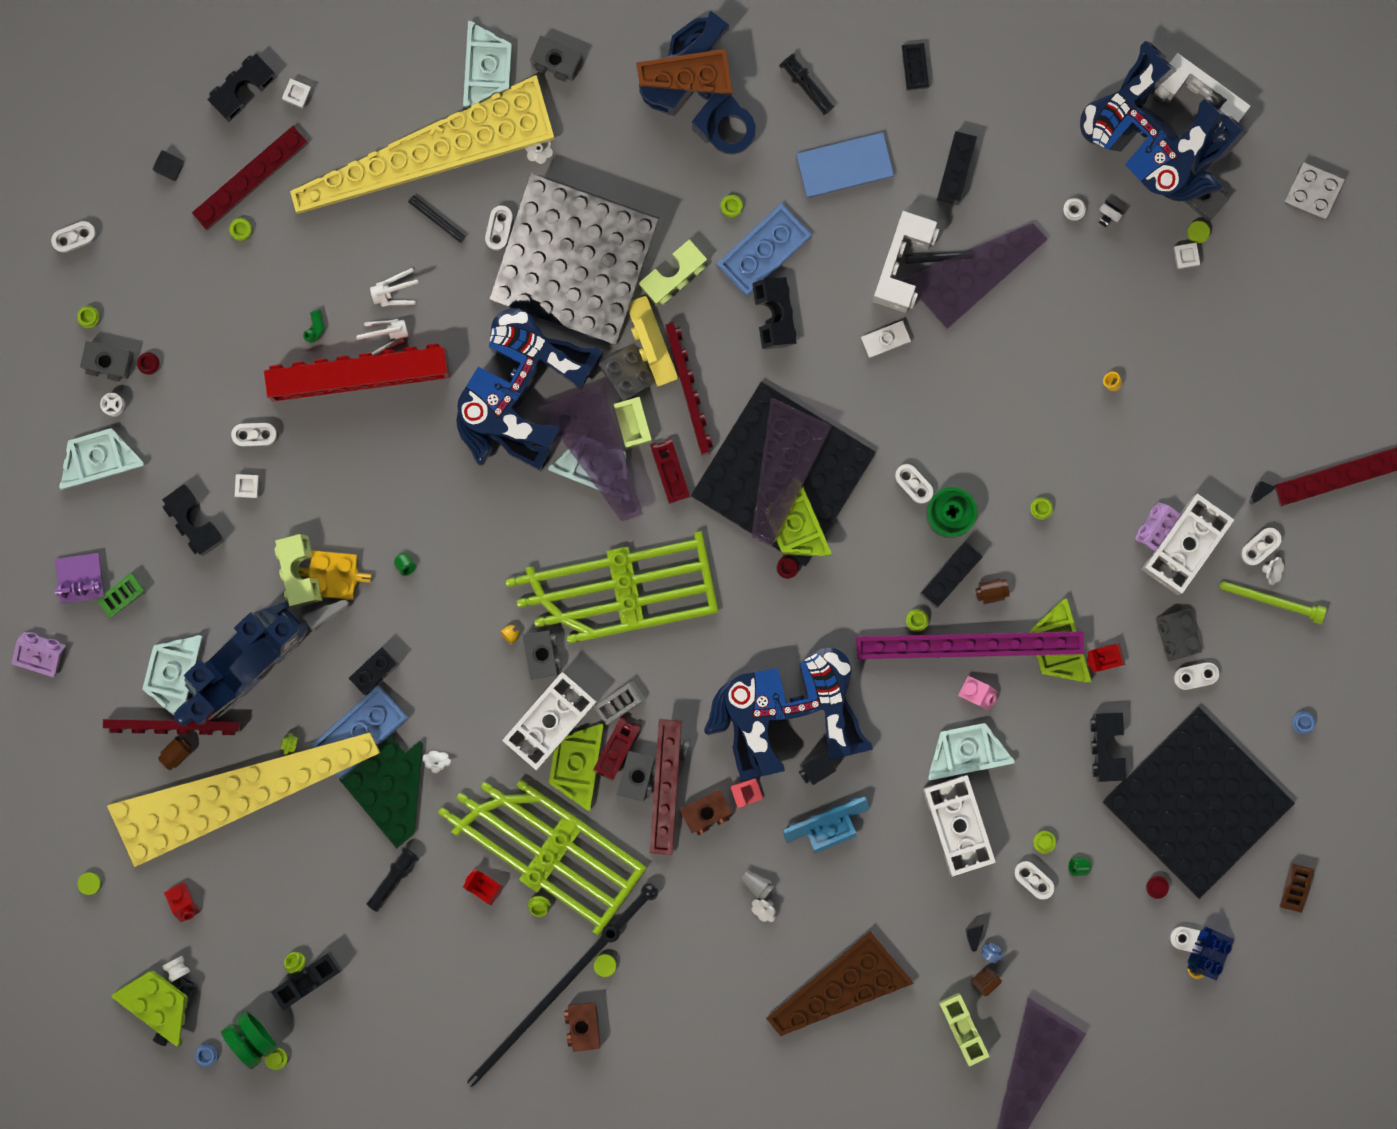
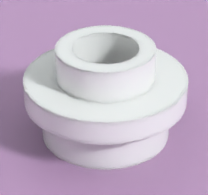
(1074, 202)

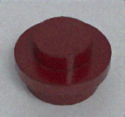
(148, 363)
(787, 567)
(1157, 887)

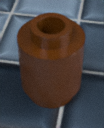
(992, 591)
(175, 753)

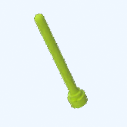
(1316, 614)

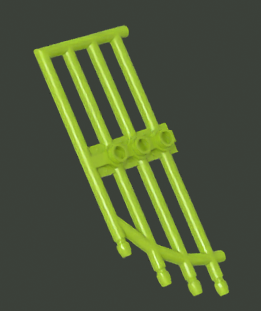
(625, 590)
(551, 852)

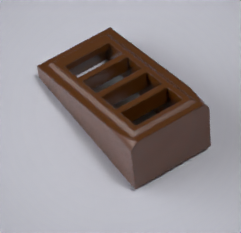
(1304, 890)
(986, 981)

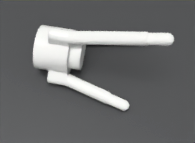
(382, 291)
(396, 330)

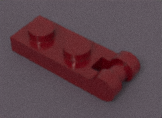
(670, 472)
(616, 749)

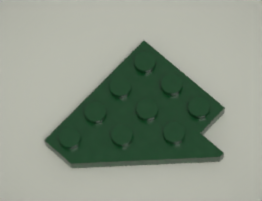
(389, 789)

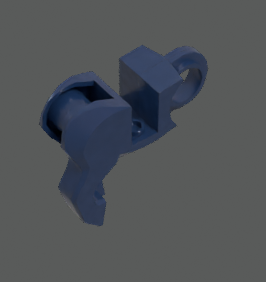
(694, 38)

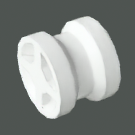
(109, 401)
(176, 968)

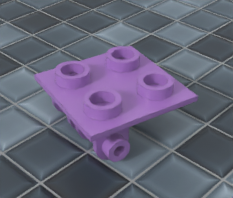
(79, 578)

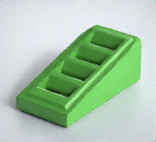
(125, 602)

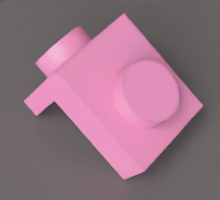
(978, 693)

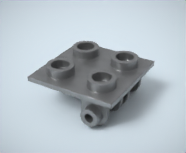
(1314, 190)
(627, 372)

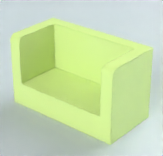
(632, 423)

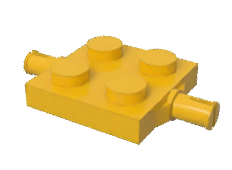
(335, 573)

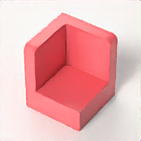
(746, 792)

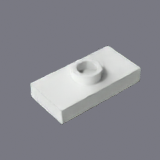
(885, 339)

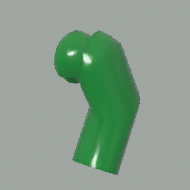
(316, 329)

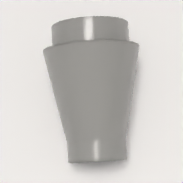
(757, 885)

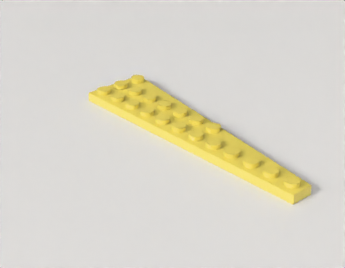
(481, 132)
(183, 813)

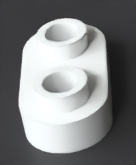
(498, 228)
(74, 236)
(254, 433)
(915, 482)
(1260, 546)
(1196, 675)
(1033, 880)
(1189, 943)

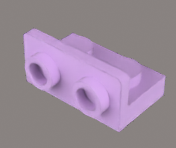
(1157, 526)
(38, 654)

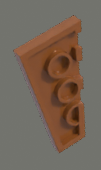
(690, 72)

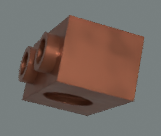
(715, 801)
(582, 1012)

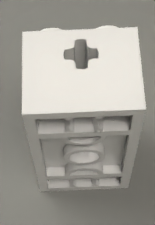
(1200, 83)
(910, 230)
(1175, 565)
(562, 700)
(956, 801)

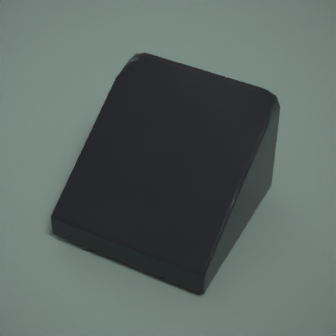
(168, 165)
(1260, 491)
(973, 936)

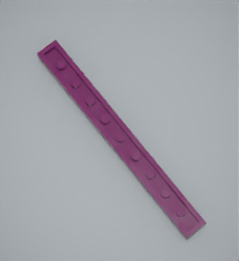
(970, 645)

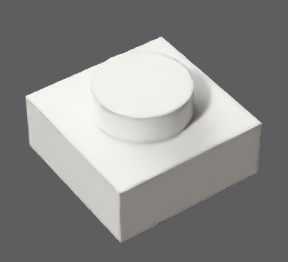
(296, 93)
(1186, 256)
(246, 486)

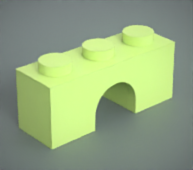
(660, 288)
(291, 553)
(963, 1029)

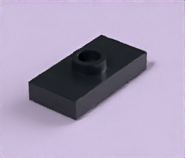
(915, 66)

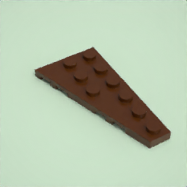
(849, 981)

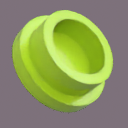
(88, 317)
(1041, 508)
(917, 620)
(288, 744)
(1044, 842)
(539, 906)
(294, 963)
(277, 1059)

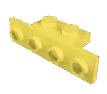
(652, 342)

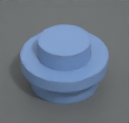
(1303, 722)
(991, 952)
(206, 1055)

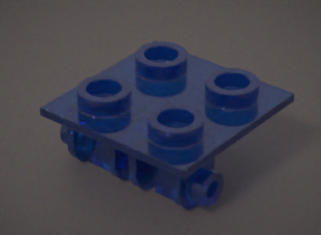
(1213, 953)

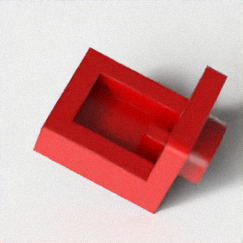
(1105, 658)
(482, 886)
(181, 902)

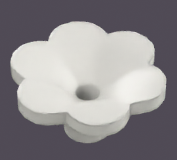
(539, 155)
(1274, 570)
(436, 761)
(764, 910)

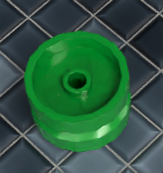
(961, 503)
(249, 1039)

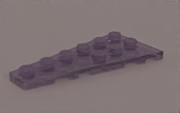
(963, 280)
(595, 444)
(788, 456)
(1039, 1059)

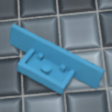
(830, 827)

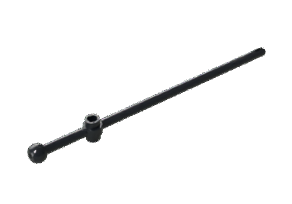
(648, 892)

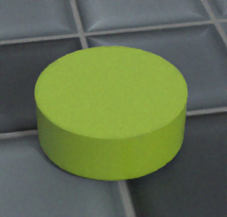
(731, 206)
(240, 229)
(1198, 232)
(89, 883)
(605, 965)

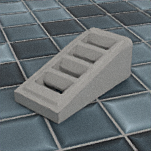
(321, 616)
(635, 692)

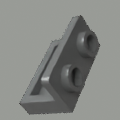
(1178, 635)

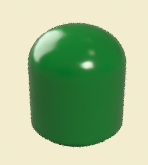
(403, 561)
(1083, 866)

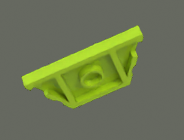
(802, 532)
(1061, 666)
(574, 765)
(156, 1004)

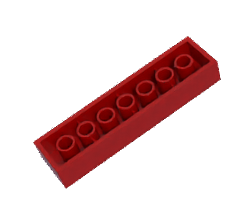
(357, 373)

